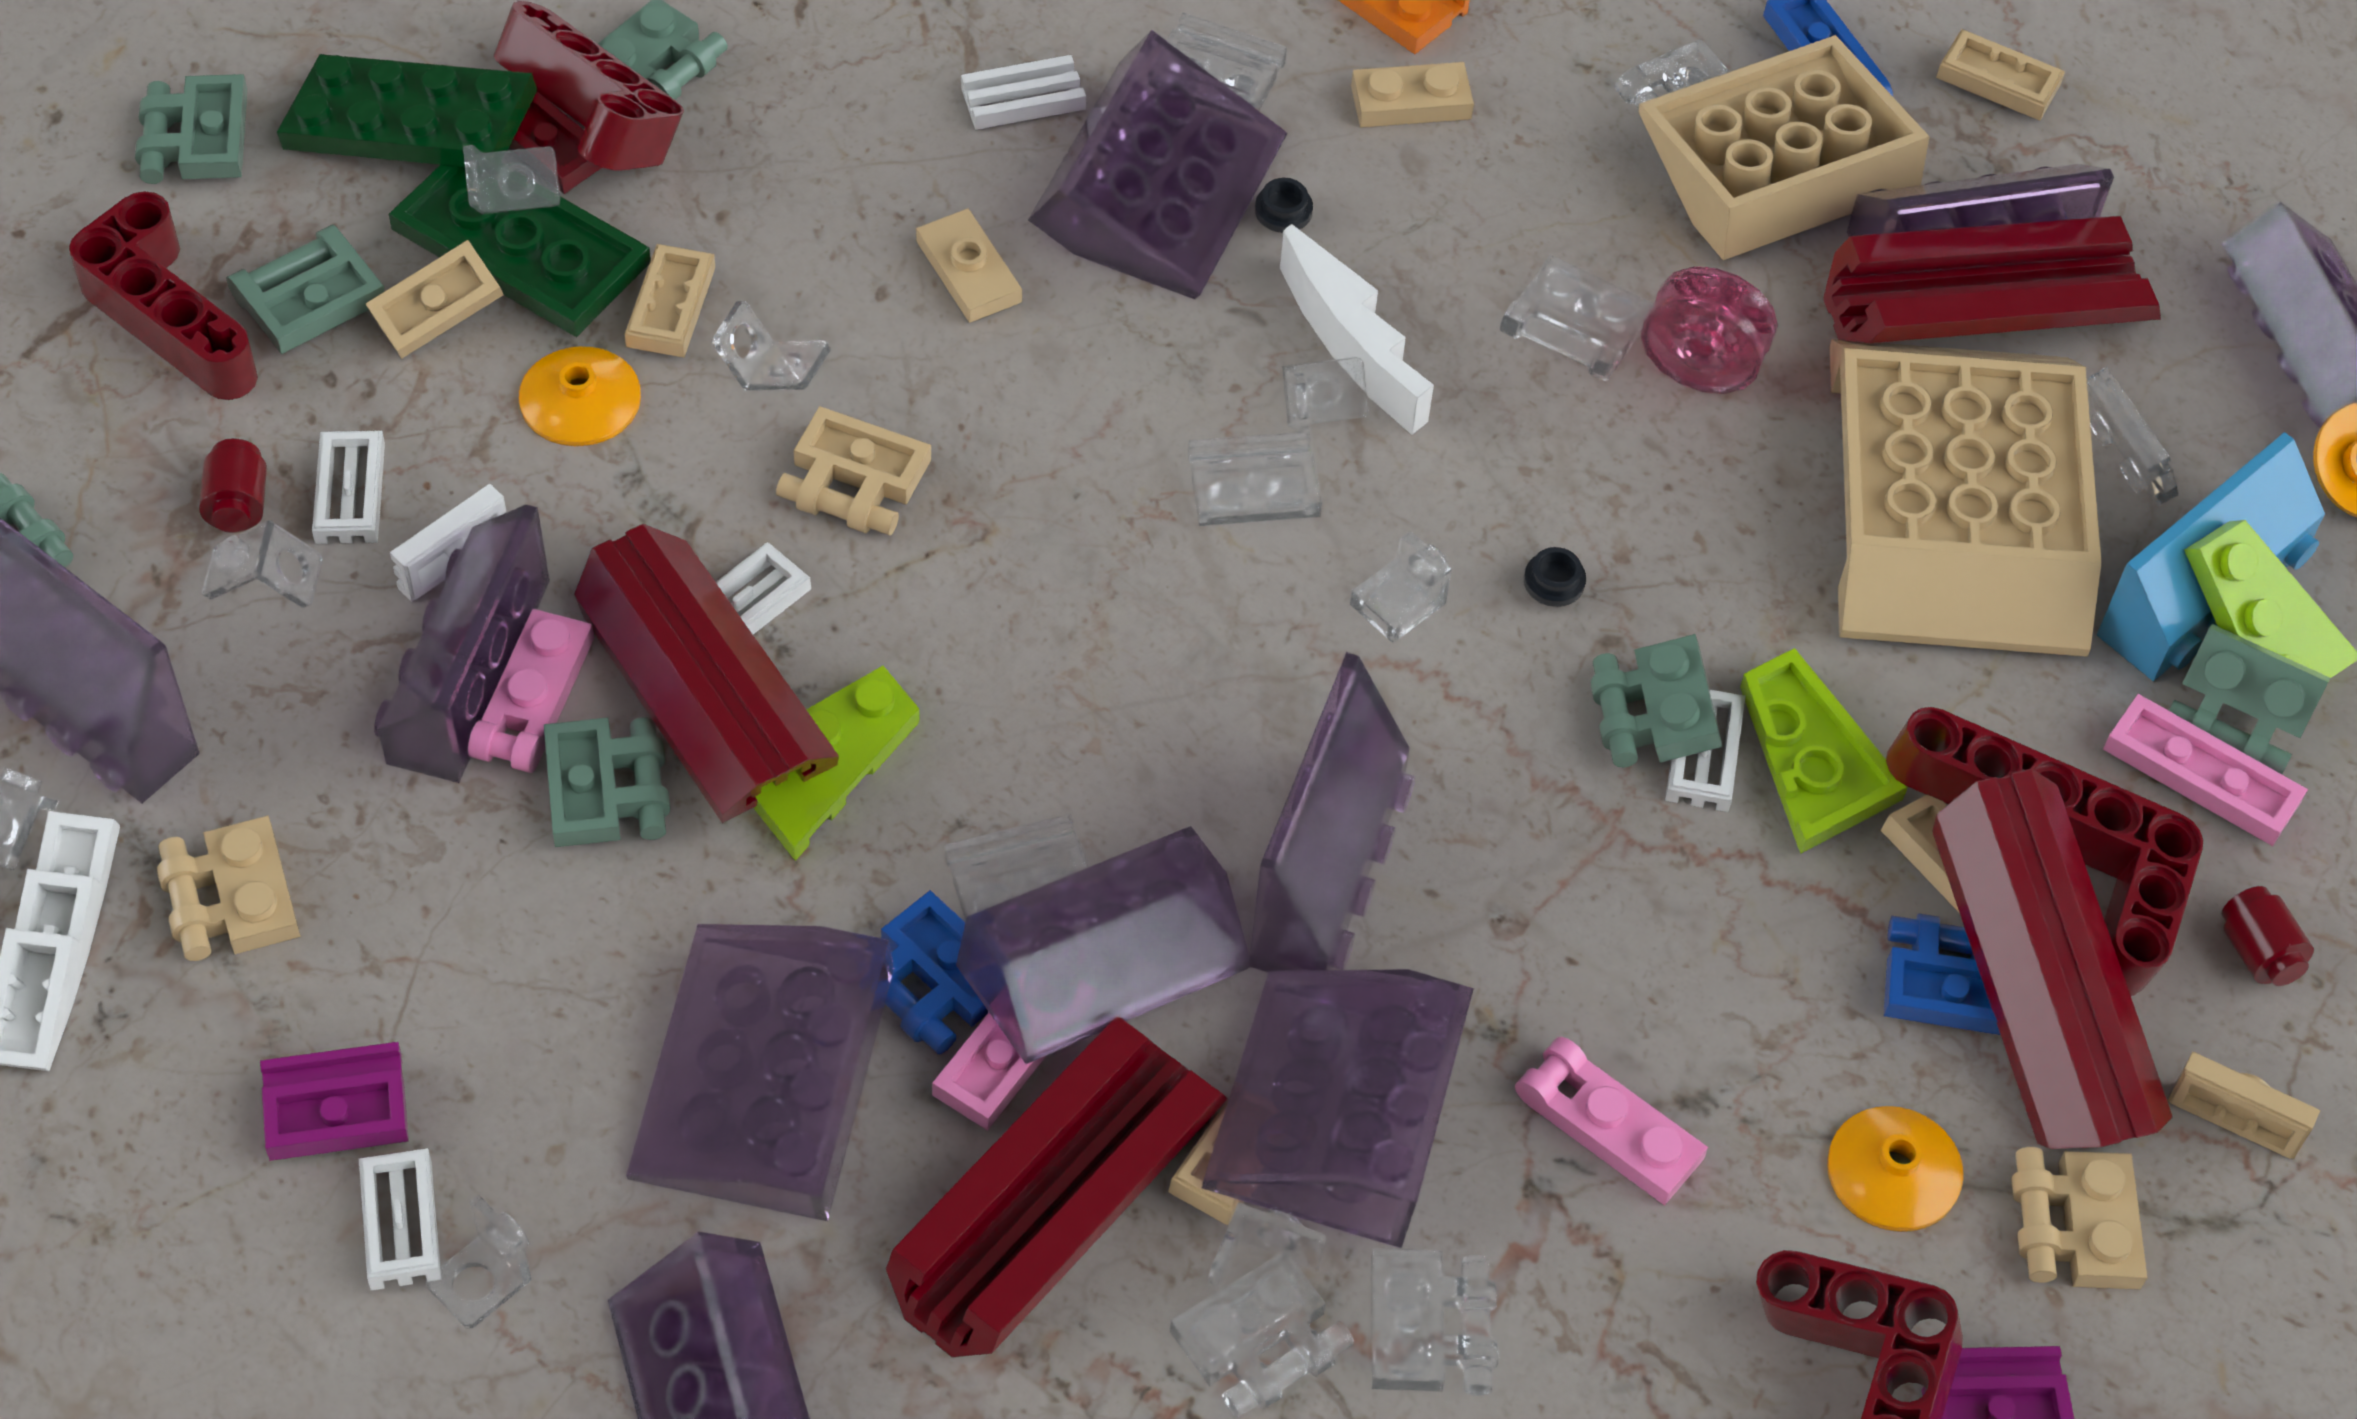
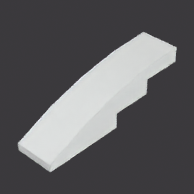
(1344, 318)
(52, 936)

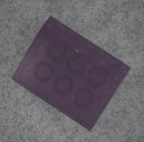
(1159, 171)
(88, 673)
(1331, 830)
(764, 1065)
(1340, 1097)

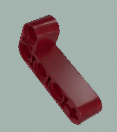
(623, 114)
(125, 274)

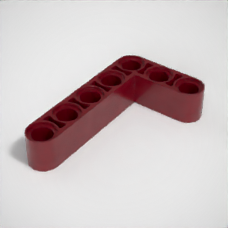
(2117, 831)
(1882, 1335)

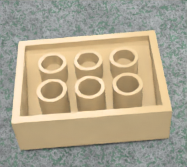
(1783, 145)

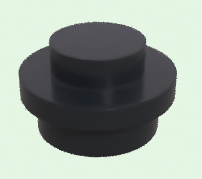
(1282, 204)
(1555, 577)

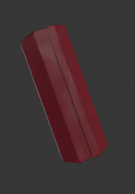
(1986, 281)
(698, 669)
(2049, 964)
(1047, 1190)

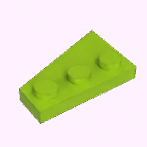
(2263, 601)
(864, 728)
(1815, 751)

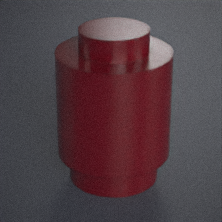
(233, 486)
(2267, 936)

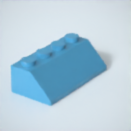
(2158, 603)

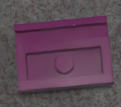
(333, 1101)
(2009, 1384)

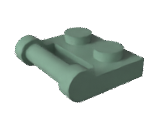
(307, 290)

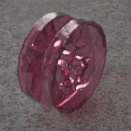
(1709, 330)

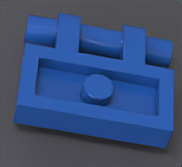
(928, 943)
(1933, 985)

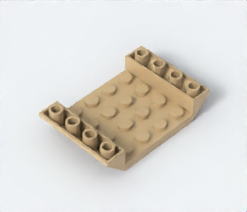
(1967, 498)

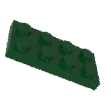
(405, 110)
(543, 258)

